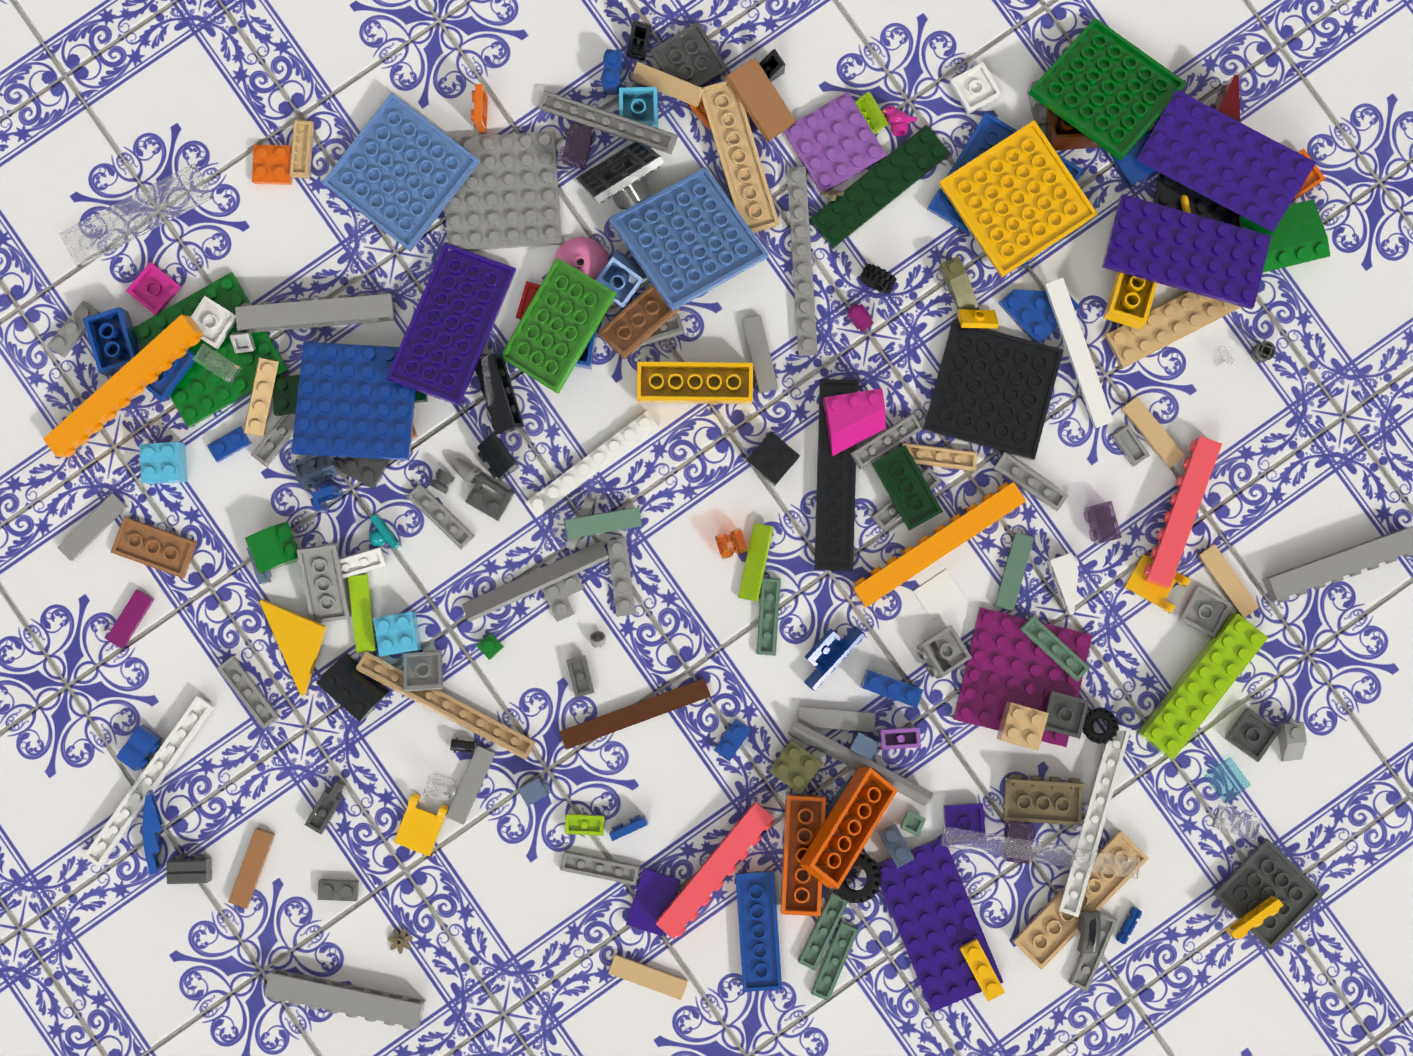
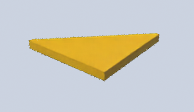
(297, 639)

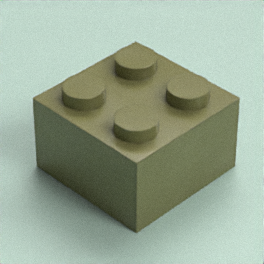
(795, 766)

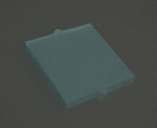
(1227, 780)

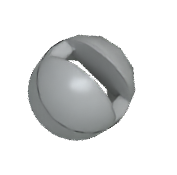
(597, 635)

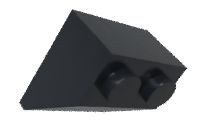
(497, 457)

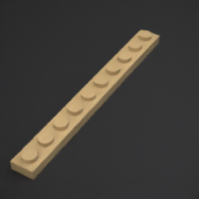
(448, 707)

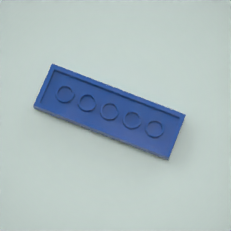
(758, 931)

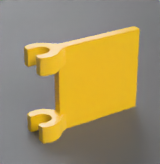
(1152, 592)
(419, 827)

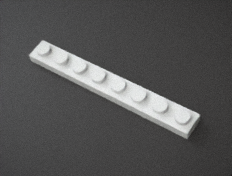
(591, 464)

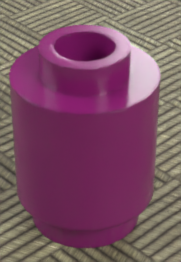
(860, 317)

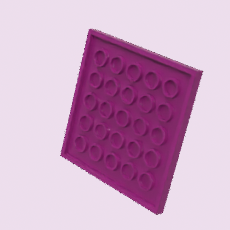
(1013, 670)

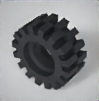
(877, 278)
(1106, 736)

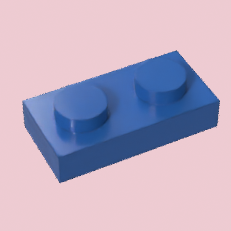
(229, 444)
(732, 740)
(621, 830)

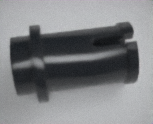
(462, 746)

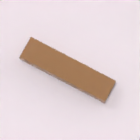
(251, 868)

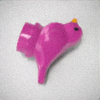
(898, 120)

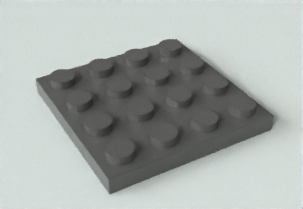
(1264, 875)

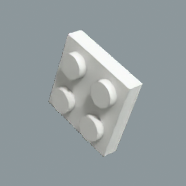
(975, 88)
(213, 321)

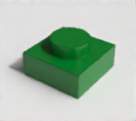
(490, 646)

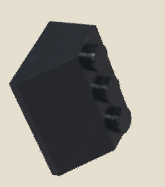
(352, 688)

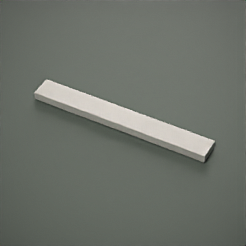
(1078, 352)

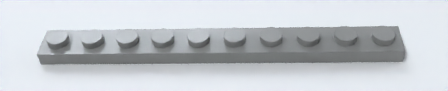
(802, 261)

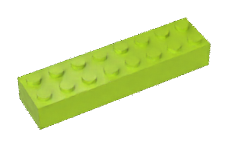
(1202, 685)

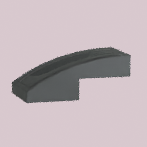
(1090, 930)

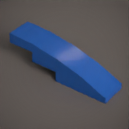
(151, 826)

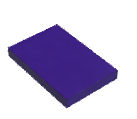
(651, 899)

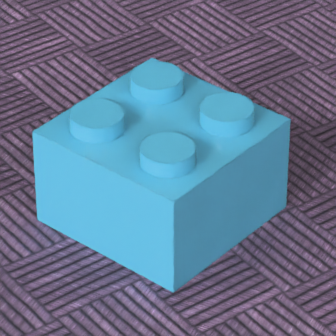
(639, 104)
(163, 463)
(397, 633)

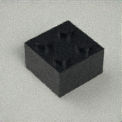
(772, 458)

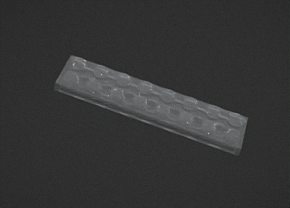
(136, 215)

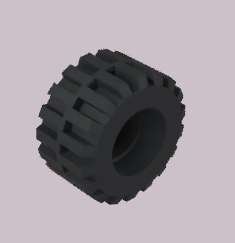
(872, 884)

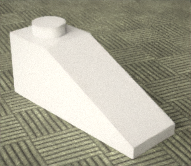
(1065, 577)

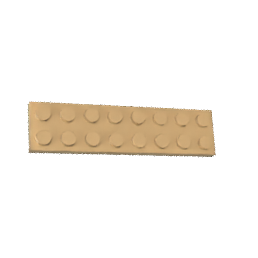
(739, 157)
(1166, 326)
(1054, 929)

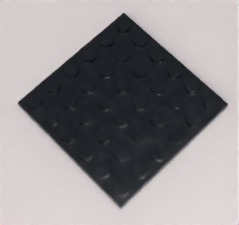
(993, 390)

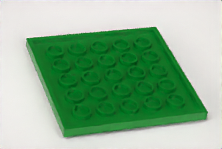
(1107, 88)
(200, 390)

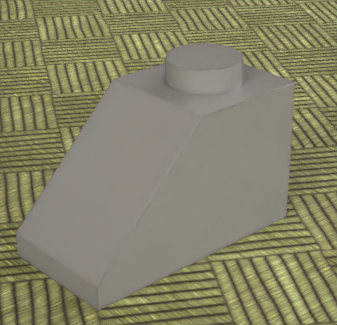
(1291, 740)

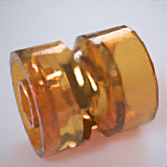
(737, 540)

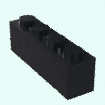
(499, 394)

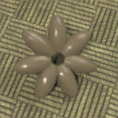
(832, 194)
(400, 936)

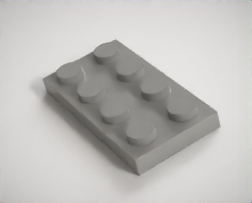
(323, 583)

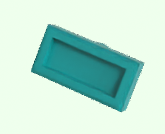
(382, 534)

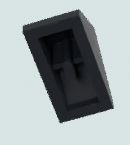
(639, 40)
(773, 65)

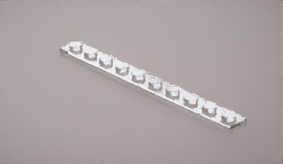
(1040, 852)

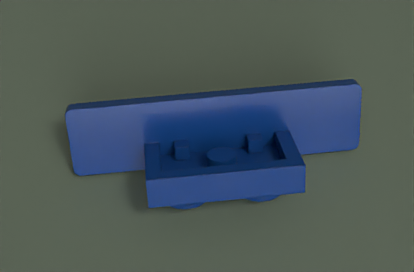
(829, 653)

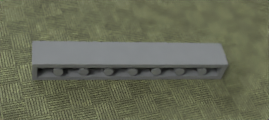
(315, 313)
(1339, 564)
(344, 998)

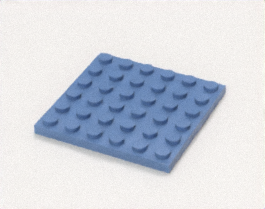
(401, 172)
(688, 238)

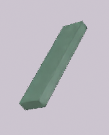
(602, 522)
(1014, 571)
(768, 616)
(1054, 648)
(822, 931)
(834, 960)

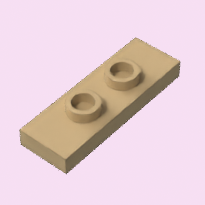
(301, 149)

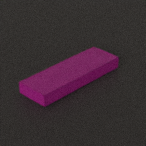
(130, 619)

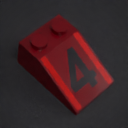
(1228, 99)

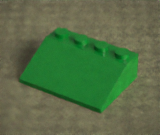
(1296, 238)

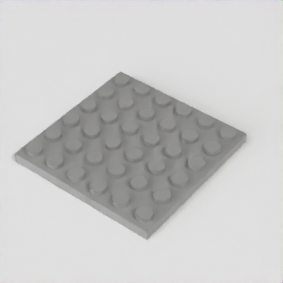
(509, 195)

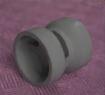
(1259, 354)
(442, 480)

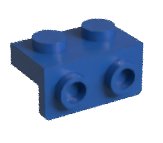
(326, 493)

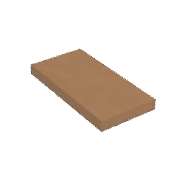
(760, 99)
(636, 322)
(154, 547)

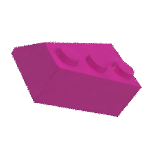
(853, 418)

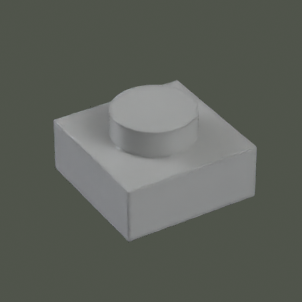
(242, 341)

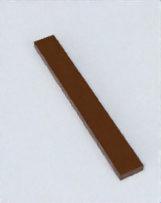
(635, 713)

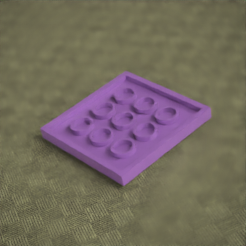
(834, 143)

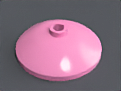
(584, 249)

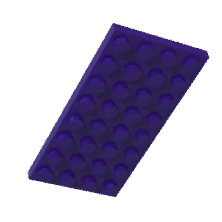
(1225, 161)
(1186, 251)
(451, 324)
(934, 922)

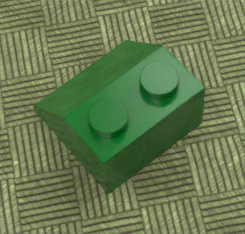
(273, 547)

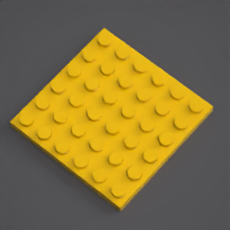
(1017, 198)

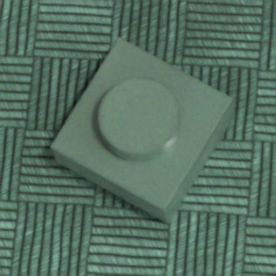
(912, 823)

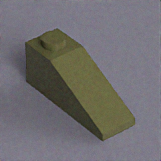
(958, 284)

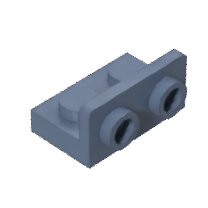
(314, 470)

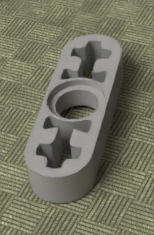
(585, 510)

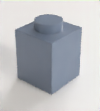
(864, 745)
(534, 790)

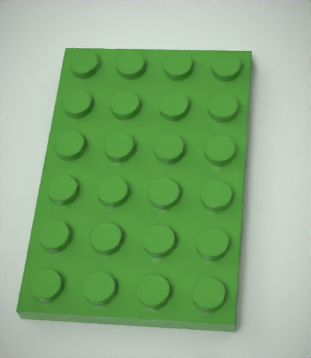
(558, 325)

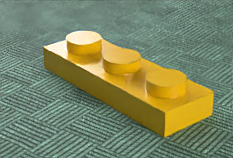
(1254, 918)
(982, 970)

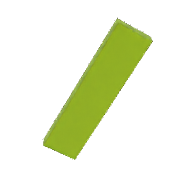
(755, 562)
(362, 613)

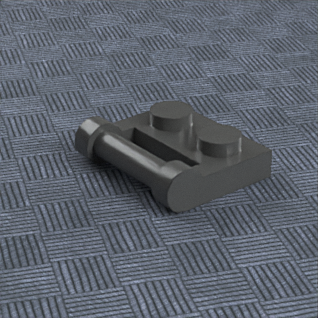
(487, 503)

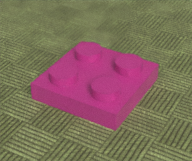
(153, 288)

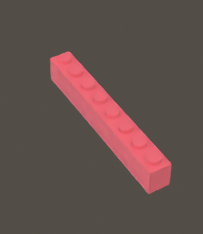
(1182, 512)
(714, 869)

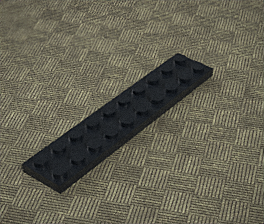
(834, 491)

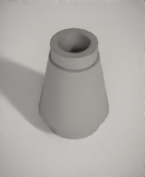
(466, 471)

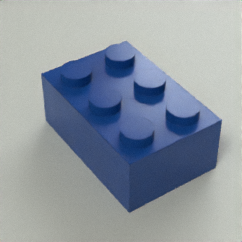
(111, 339)

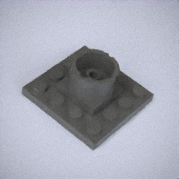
(622, 176)

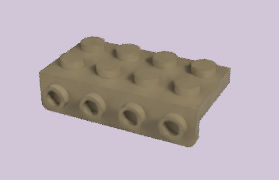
(1043, 800)

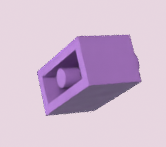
(899, 737)

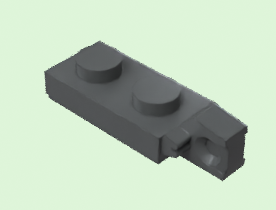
(325, 808)

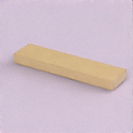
(667, 84)
(1152, 432)
(943, 457)
(1228, 581)
(648, 976)

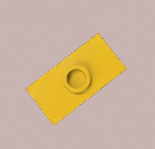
(977, 318)

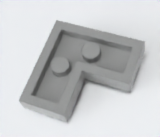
(558, 594)

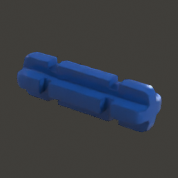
(1128, 925)

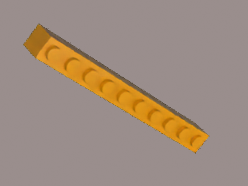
(124, 386)
(939, 544)

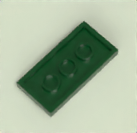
(907, 487)

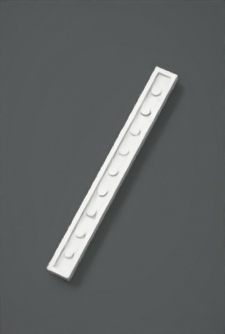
(148, 780)
(1095, 818)

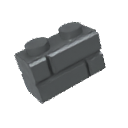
(189, 870)

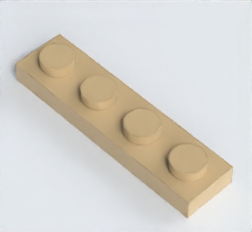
(261, 396)

